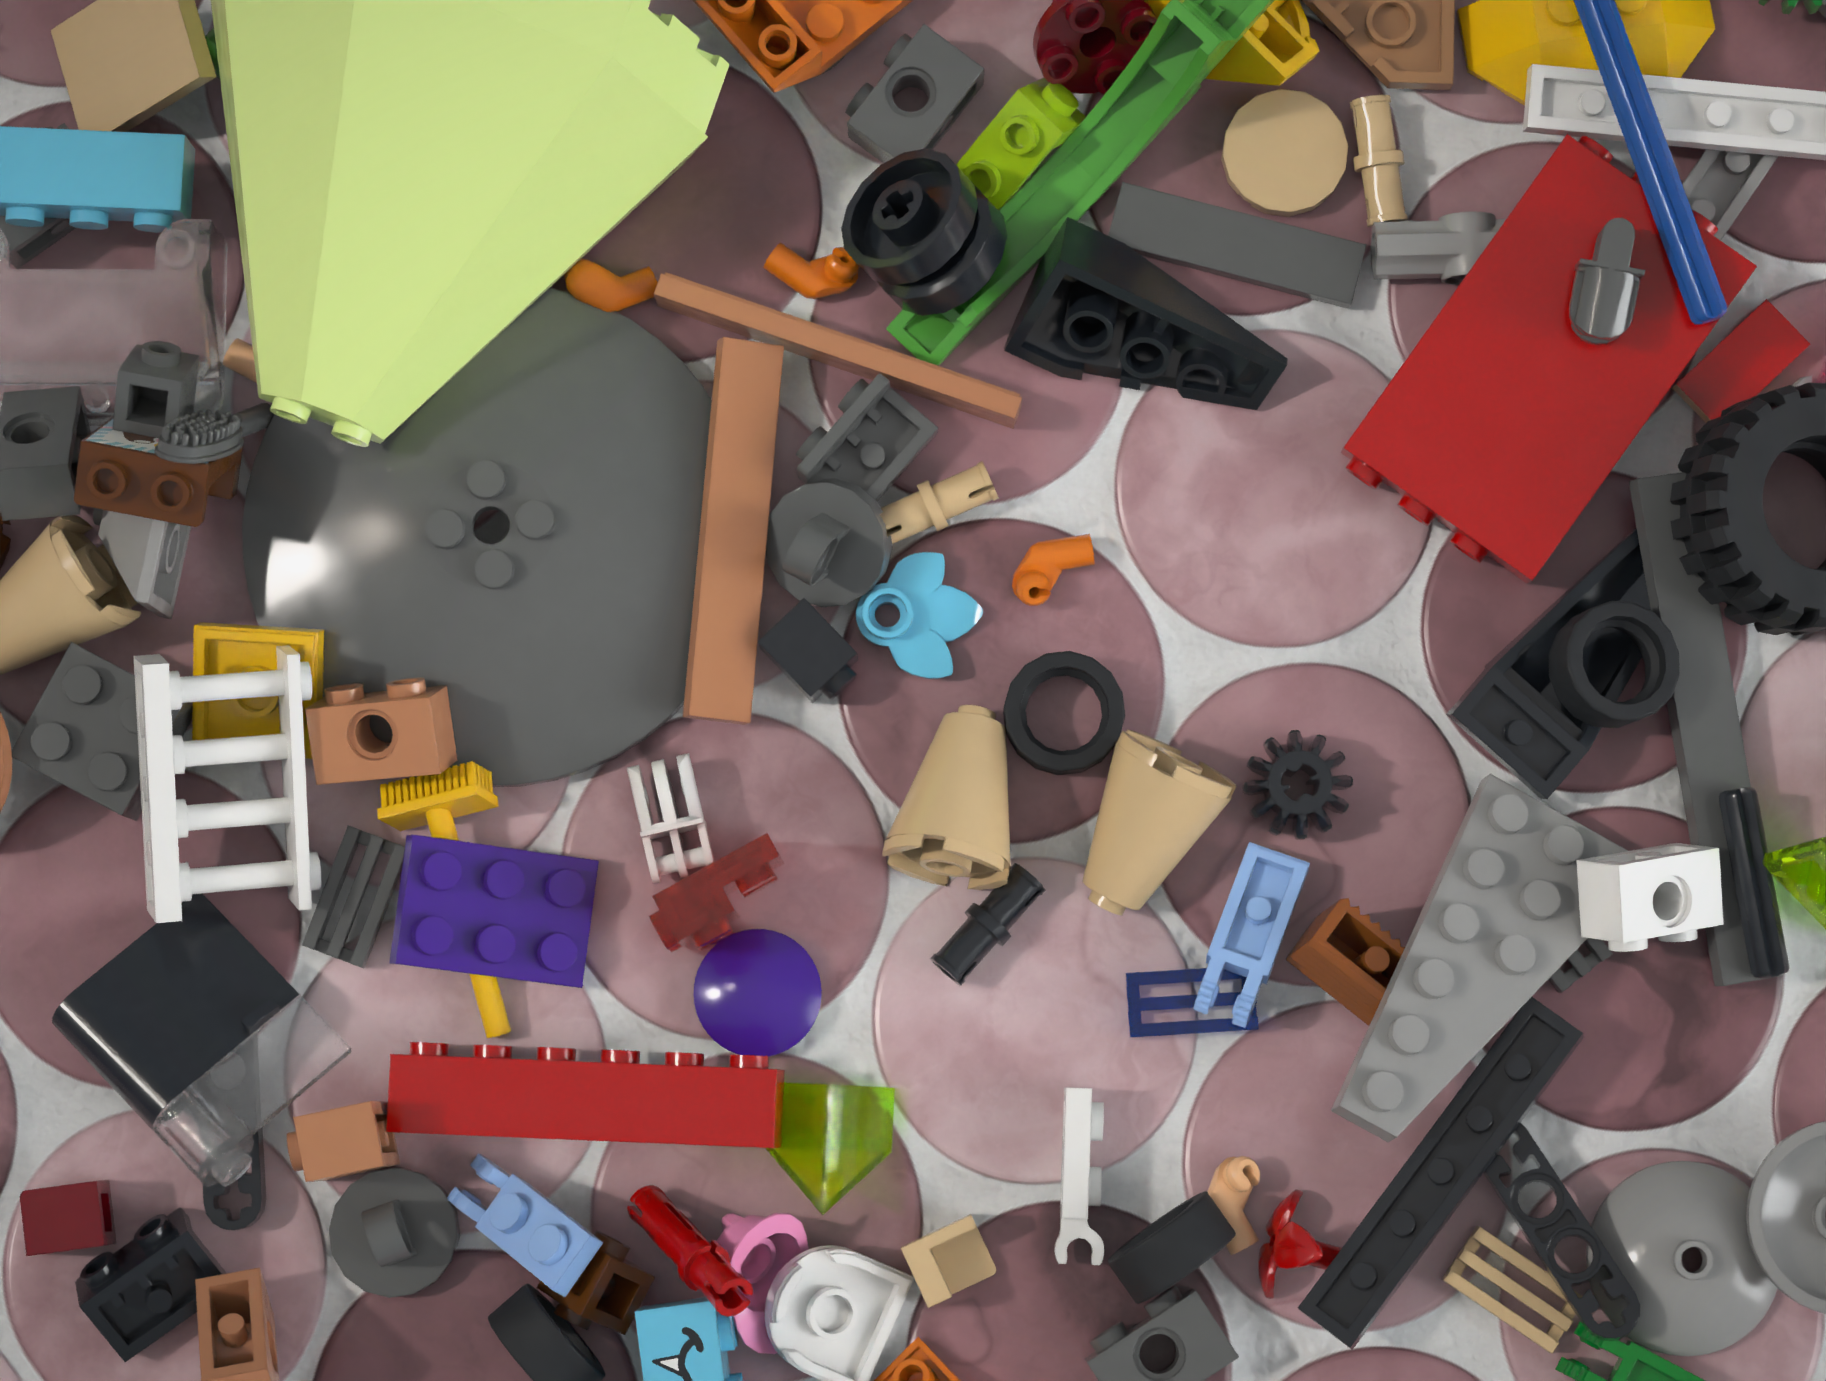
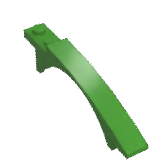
(1140, 103)

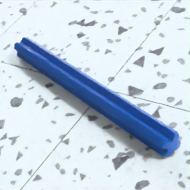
(1652, 160)

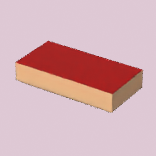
(1742, 363)

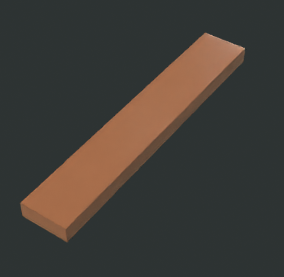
(837, 349)
(733, 531)

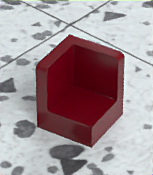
(67, 1217)

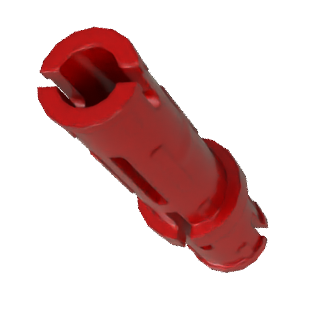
(699, 1262)

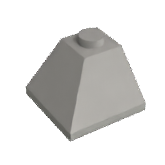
(146, 555)

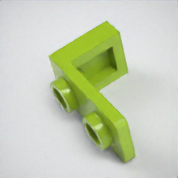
(1020, 139)

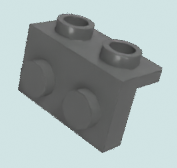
(869, 442)

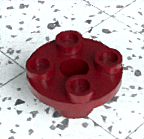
(1090, 41)

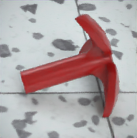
(1290, 1245)

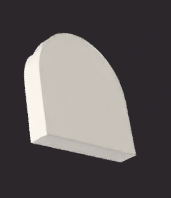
(834, 1312)

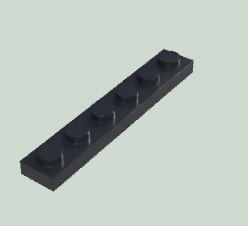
(1441, 1172)

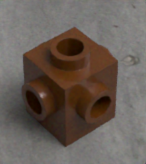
(605, 1290)

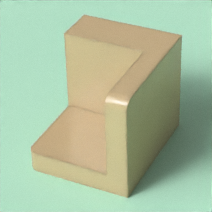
(948, 1260)

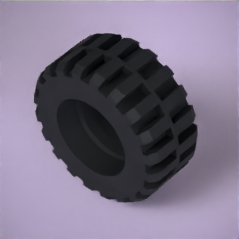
(1725, 514)

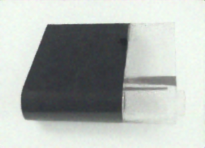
(200, 1038)

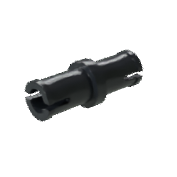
(987, 924)

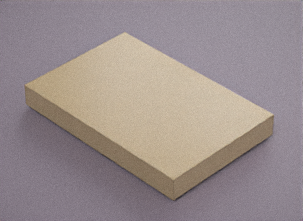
(131, 60)

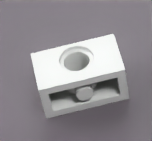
(1650, 895)

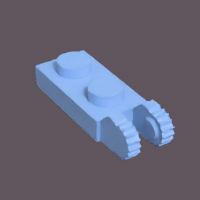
(1252, 927)
(529, 1227)

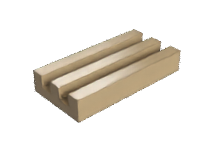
(1466, 1257)

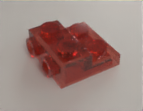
(700, 904)

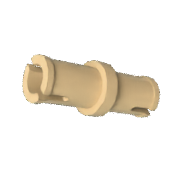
(1378, 159)
(938, 503)

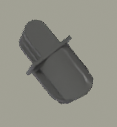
(1606, 286)

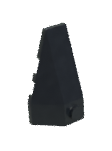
(1123, 318)

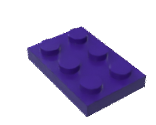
(494, 911)

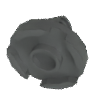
(828, 542)
(394, 1232)

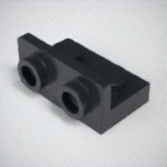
(146, 1283)

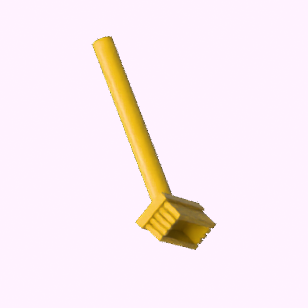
(435, 802)

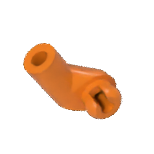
(815, 277)
(606, 290)
(1045, 563)

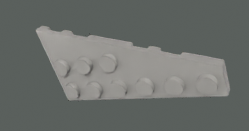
(1479, 951)

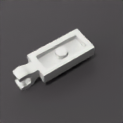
(1079, 1182)

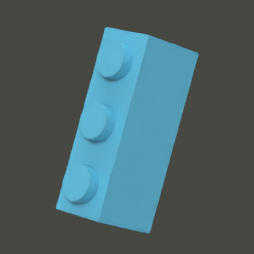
(95, 177)

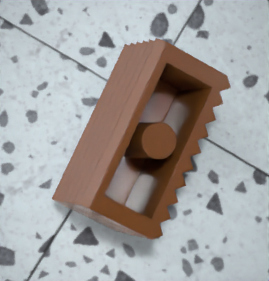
(1348, 957)

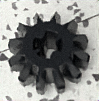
(1288, 765)

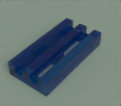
(1136, 1004)

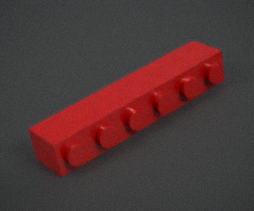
(586, 1099)

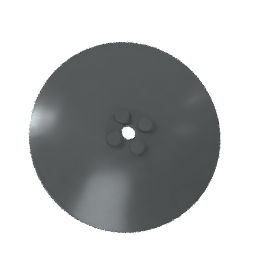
(567, 627)

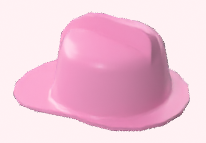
(758, 1252)

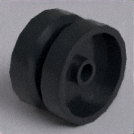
(924, 232)

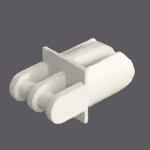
(680, 860)

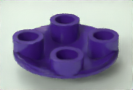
(757, 992)

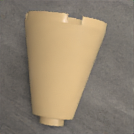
(60, 595)
(957, 806)
(1148, 819)

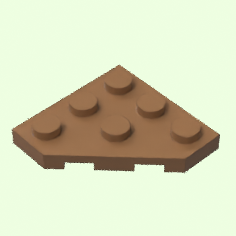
(1397, 40)

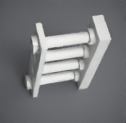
(167, 754)

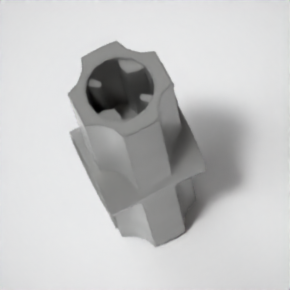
(1431, 248)

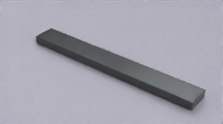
(1701, 707)

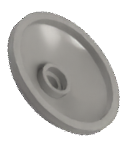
(1789, 1216)
(1648, 1228)

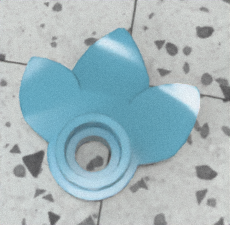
(928, 615)

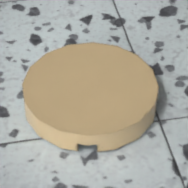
(1284, 152)

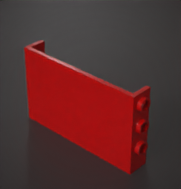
(1500, 406)

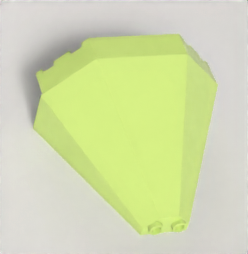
(433, 176)

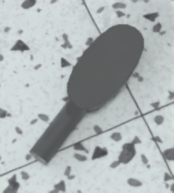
(208, 438)

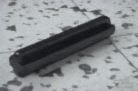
(1753, 883)

